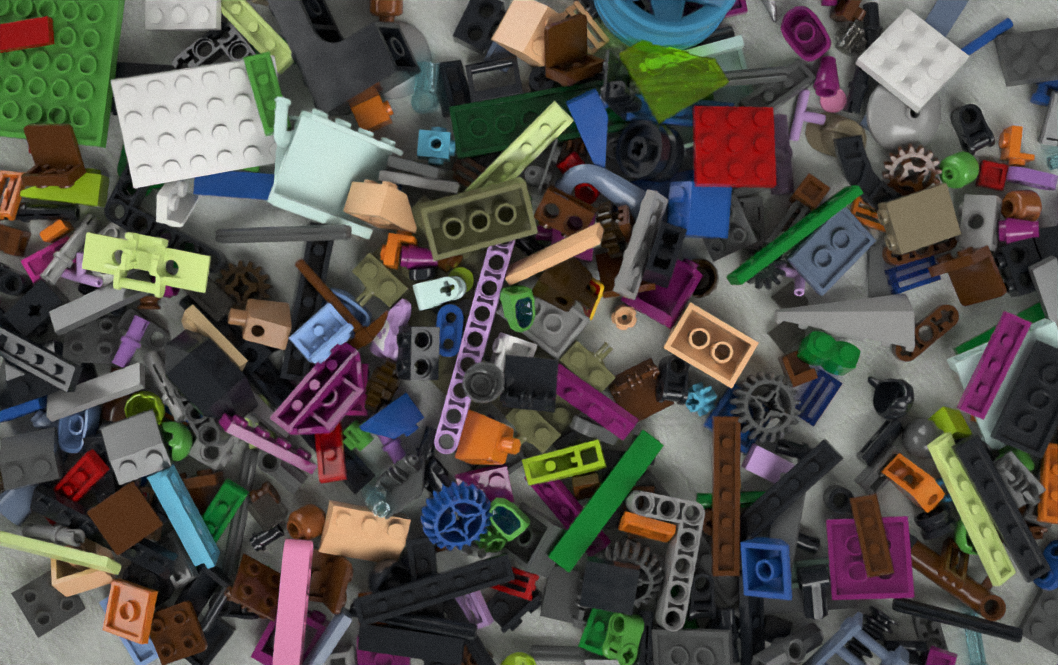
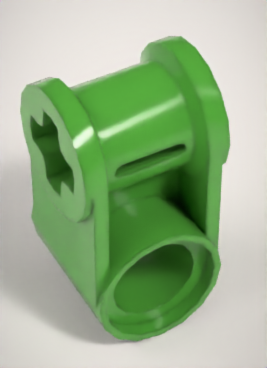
(623, 636)

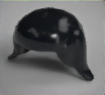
(892, 397)

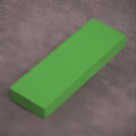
(264, 88)

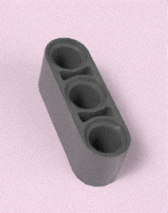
(202, 426)

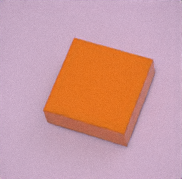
(56, 231)

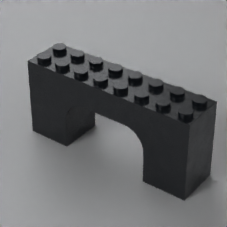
(341, 69)

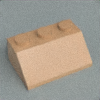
(710, 344)
(359, 534)

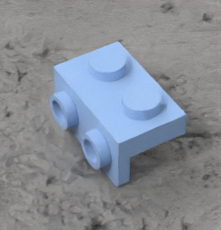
(321, 334)

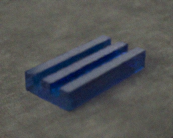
(894, 280)
(828, 378)

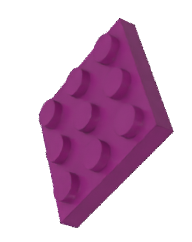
(848, 568)

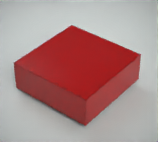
(992, 175)

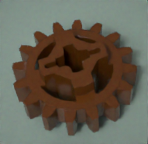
(921, 167)

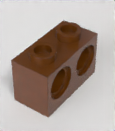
(568, 207)

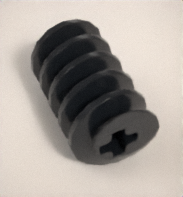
(874, 627)

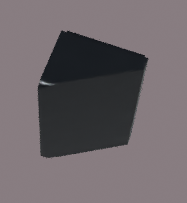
(452, 86)
(883, 436)

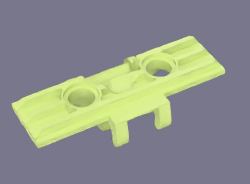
(145, 254)

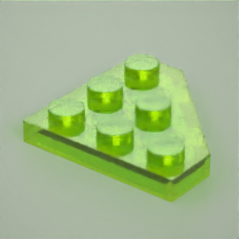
(671, 77)

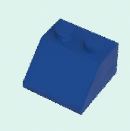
(699, 209)
(766, 568)

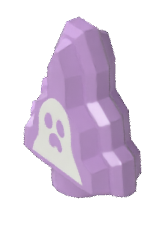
(385, 342)

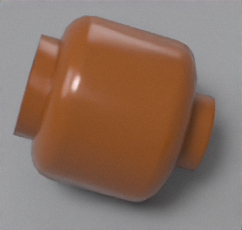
(386, 9)
(1021, 205)
(306, 522)

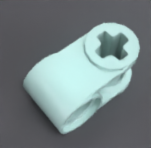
(436, 292)

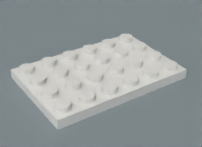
(191, 123)

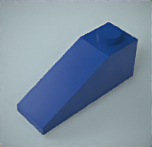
(591, 121)

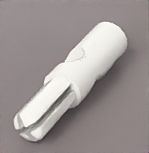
(473, 551)

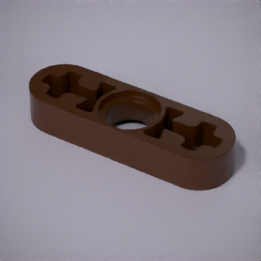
(929, 251)
(945, 326)

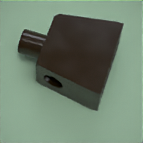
(565, 285)

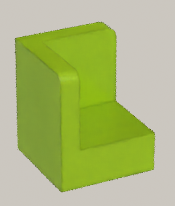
(951, 421)

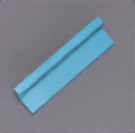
(184, 516)

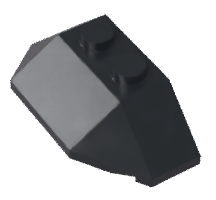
(207, 377)
(22, 386)

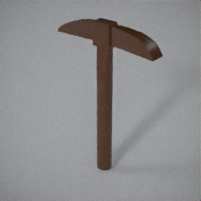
(363, 334)

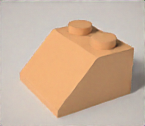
(523, 30)
(380, 205)
(75, 579)

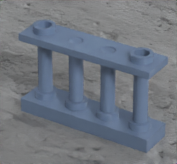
(848, 629)

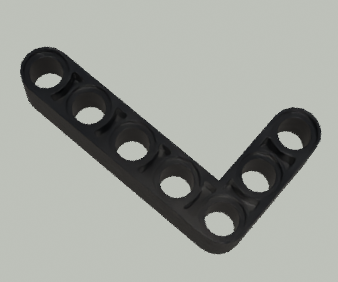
(133, 214)

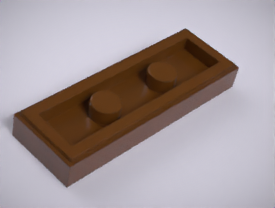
(872, 535)

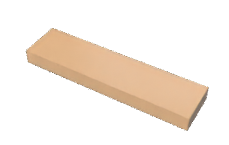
(554, 254)

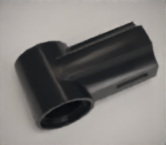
(435, 476)
(813, 584)

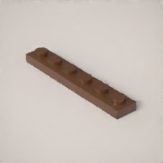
(725, 496)

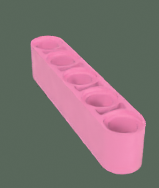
(293, 602)

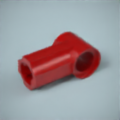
(581, 190)

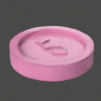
(835, 103)

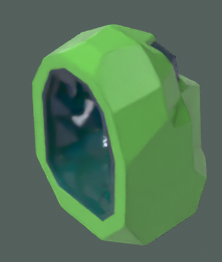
(518, 307)
(508, 518)

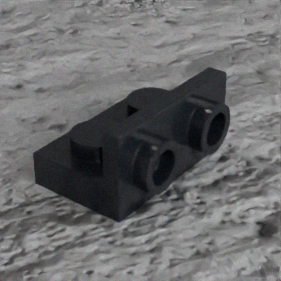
(509, 609)

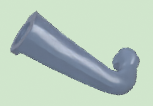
(609, 184)
(16, 503)

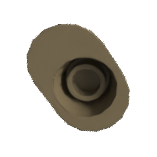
(835, 126)

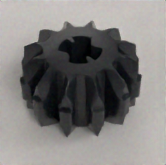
(770, 275)

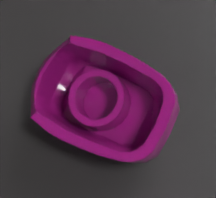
(805, 33)

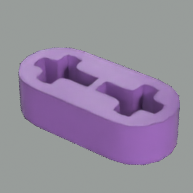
(1032, 178)

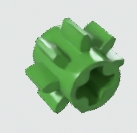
(356, 437)
(492, 541)

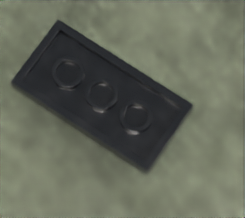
(1032, 406)

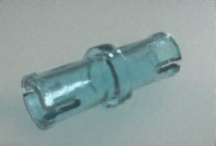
(375, 500)

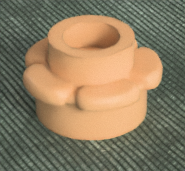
(617, 319)

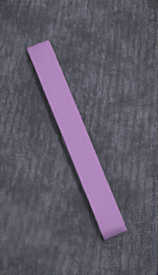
(466, 350)

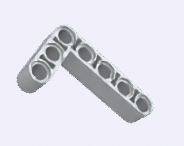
(674, 551)

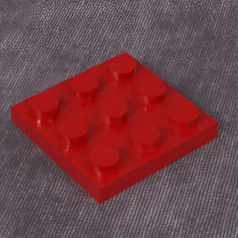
(734, 146)

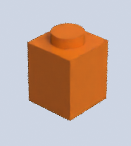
(373, 114)

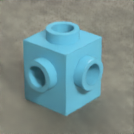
(428, 139)

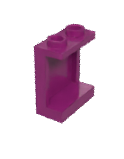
(666, 304)

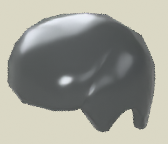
(483, 382)
(918, 435)

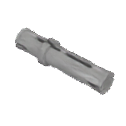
(65, 256)
(157, 370)
(57, 535)

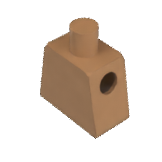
(264, 322)

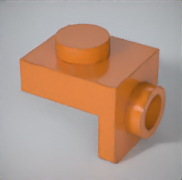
(1010, 147)
(391, 252)

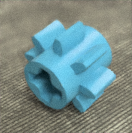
(701, 399)

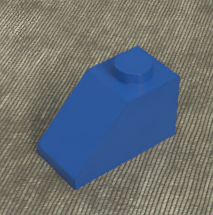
(395, 419)

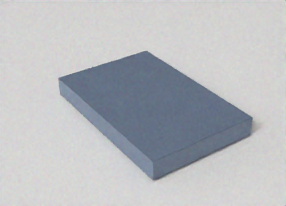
(830, 250)

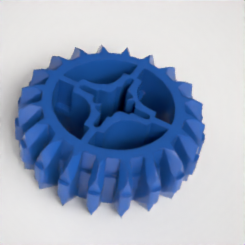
(440, 520)

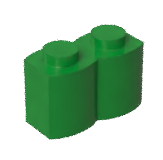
(832, 355)

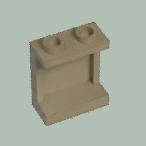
(918, 219)

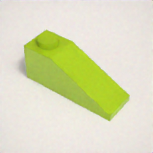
(87, 191)
(564, 463)

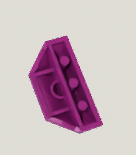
(323, 394)

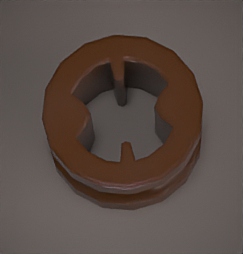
(149, 302)

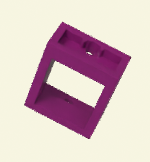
(264, 653)

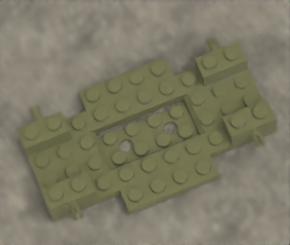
(532, 426)

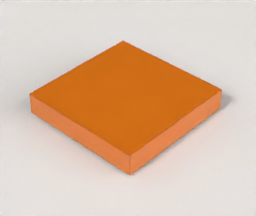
(130, 611)

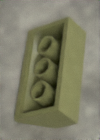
(478, 218)

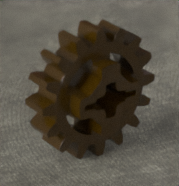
(612, 235)
(243, 278)
(382, 386)

